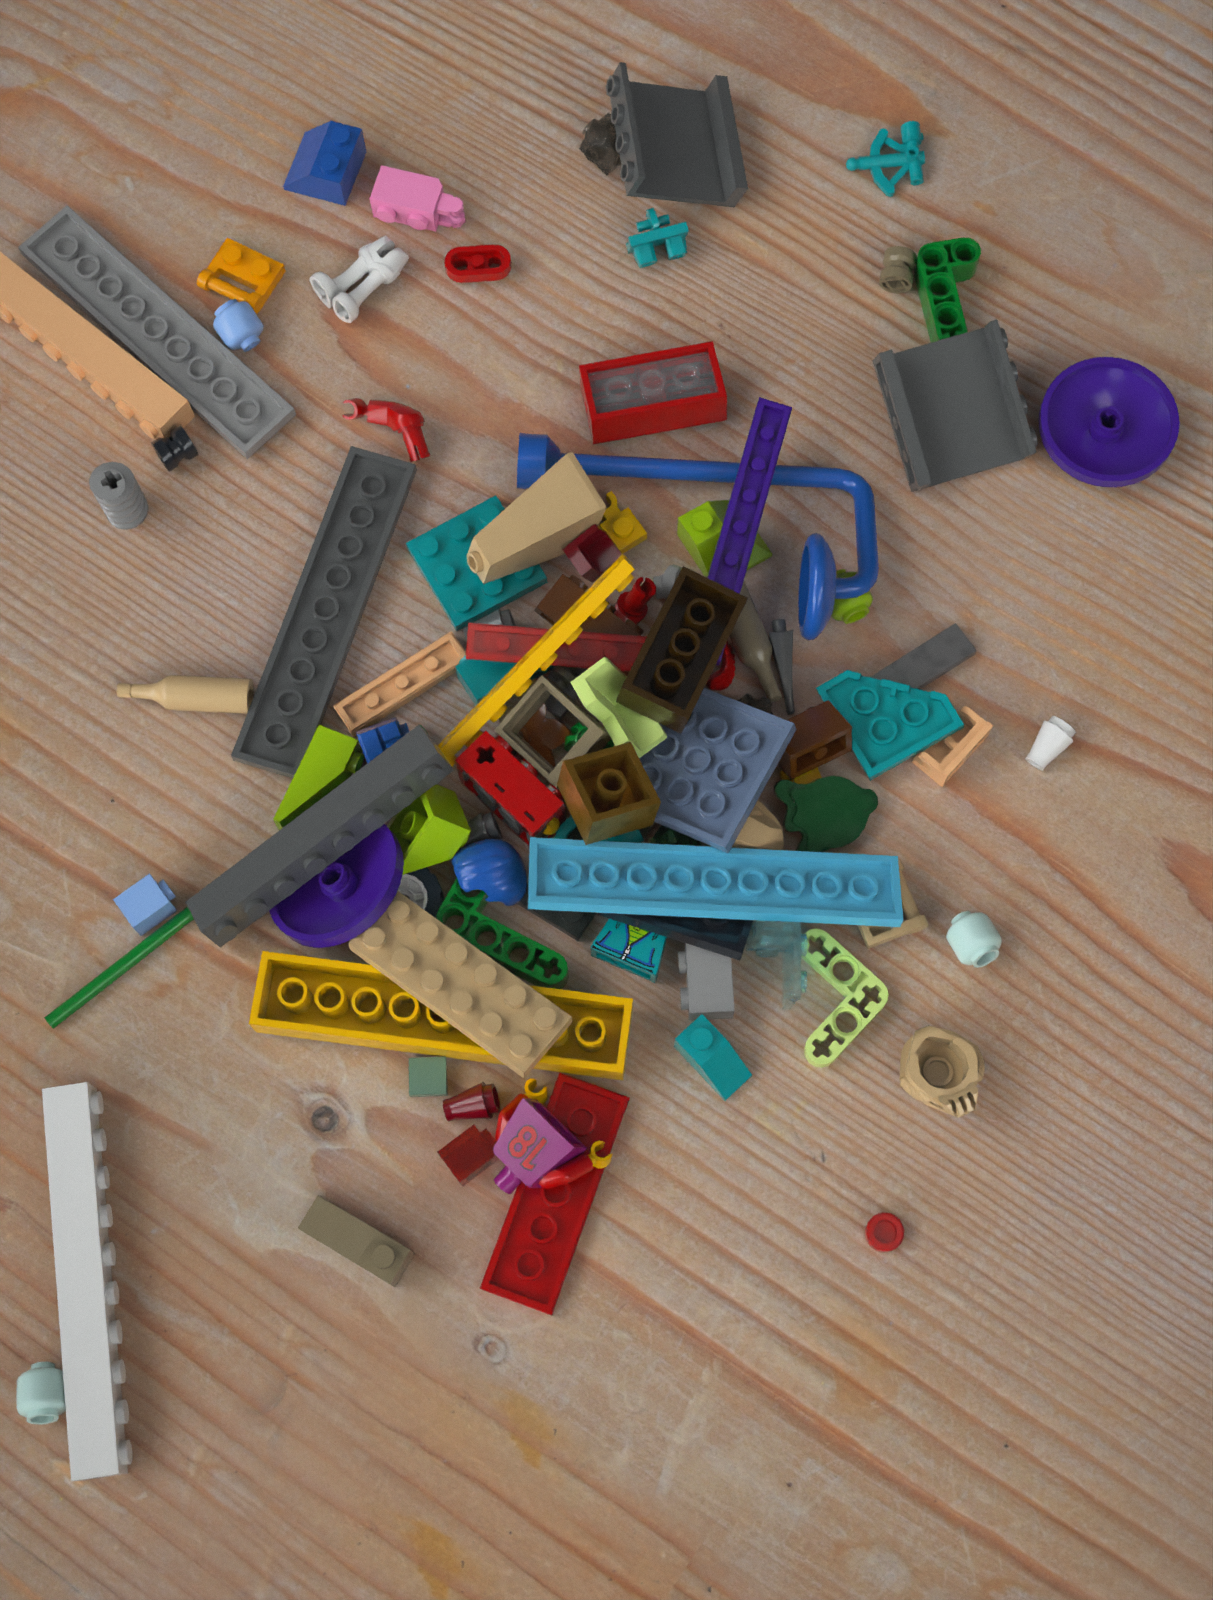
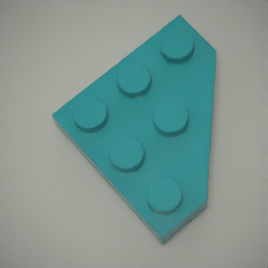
(889, 718)

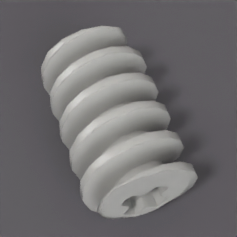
(119, 495)

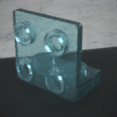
(777, 936)

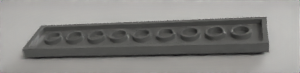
(324, 612)

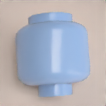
(238, 325)

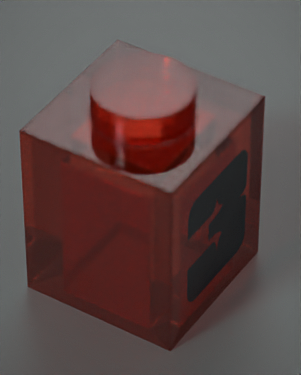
(469, 1154)

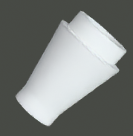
(1050, 742)

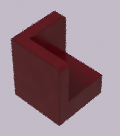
(592, 552)

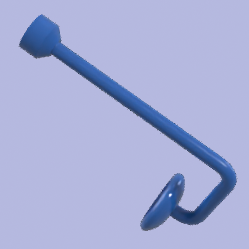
(818, 568)

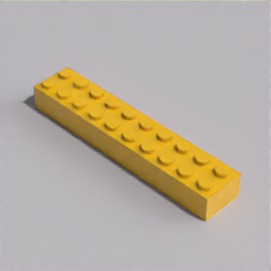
(367, 1009)

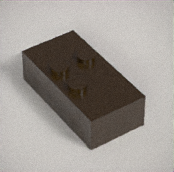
(681, 650)

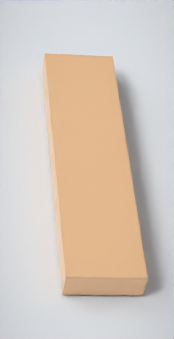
(400, 684)

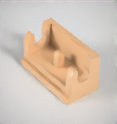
(948, 755)

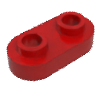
(478, 263)

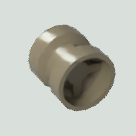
(897, 273)

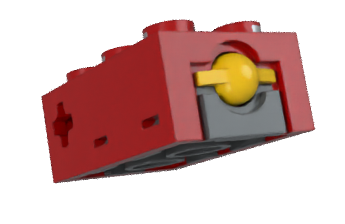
(510, 788)

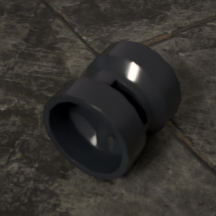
(174, 448)

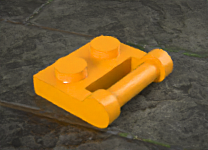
(244, 267)

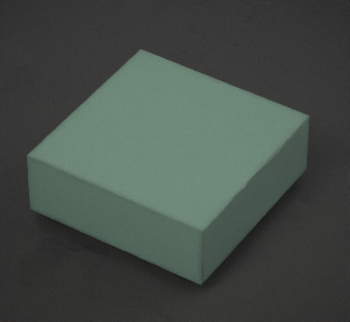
(428, 1076)

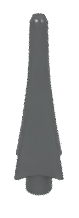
(782, 653)

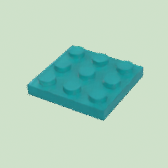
(444, 564)

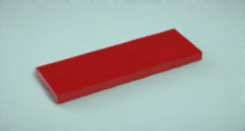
(548, 1223)

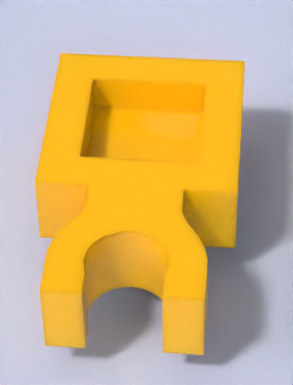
(622, 525)

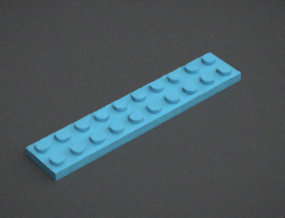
(714, 883)

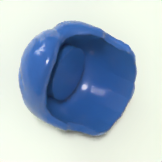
(493, 868)

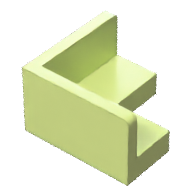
(598, 692)

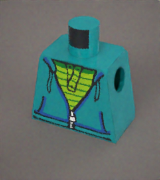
(630, 949)

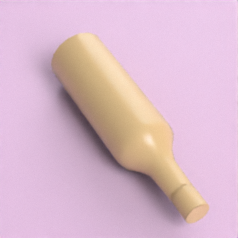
(195, 693)

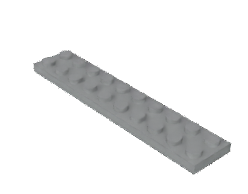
(157, 331)

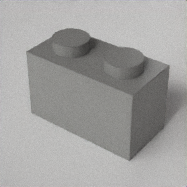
(708, 983)

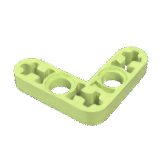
(850, 989)

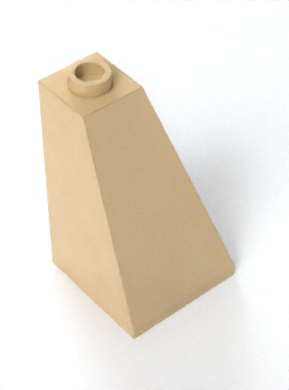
(537, 522)

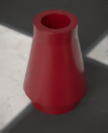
(474, 1103)

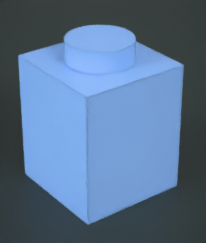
(146, 904)

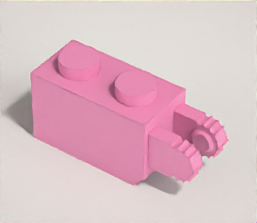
(414, 200)

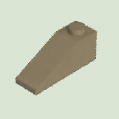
(356, 1241)

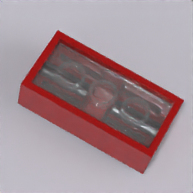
(653, 392)

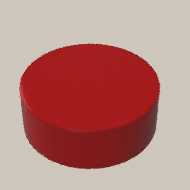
(884, 1232)

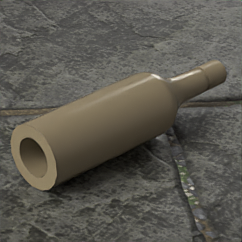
(754, 646)

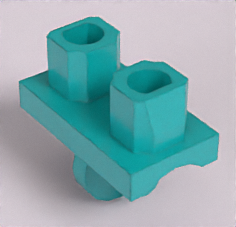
(643, 244)

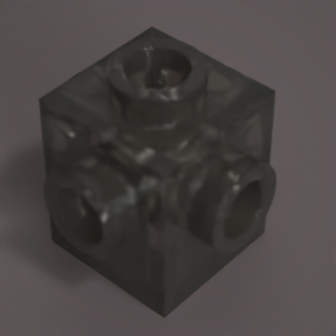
(600, 144)

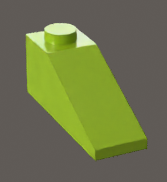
(325, 765)

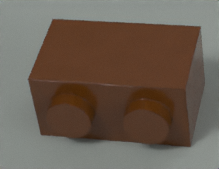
(819, 738)

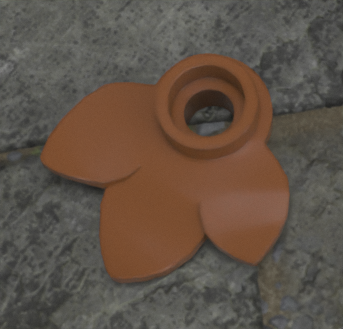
(544, 734)

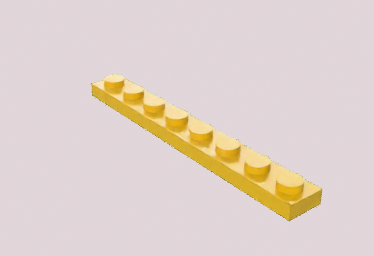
(539, 656)

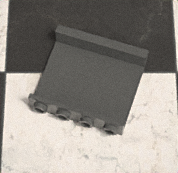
(677, 141)
(955, 406)

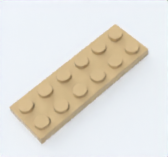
(462, 985)

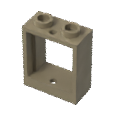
(517, 716)

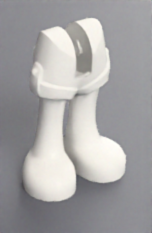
(375, 258)

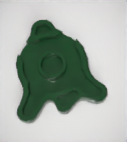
(825, 811)

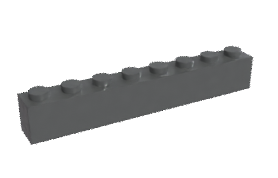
(319, 836)

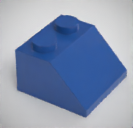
(327, 162)

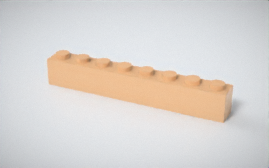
(90, 353)

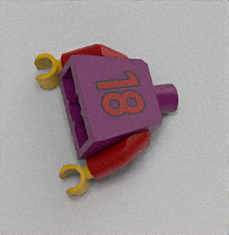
(538, 1146)

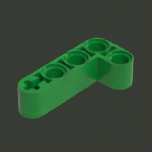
(943, 279)
(506, 940)

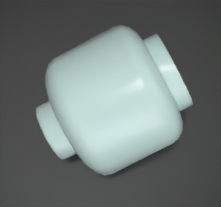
(974, 939)
(41, 1393)

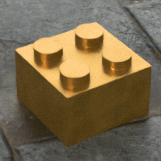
(608, 793)

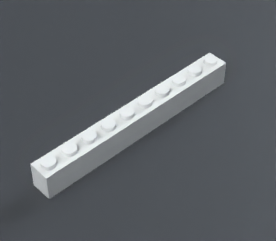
(85, 1283)

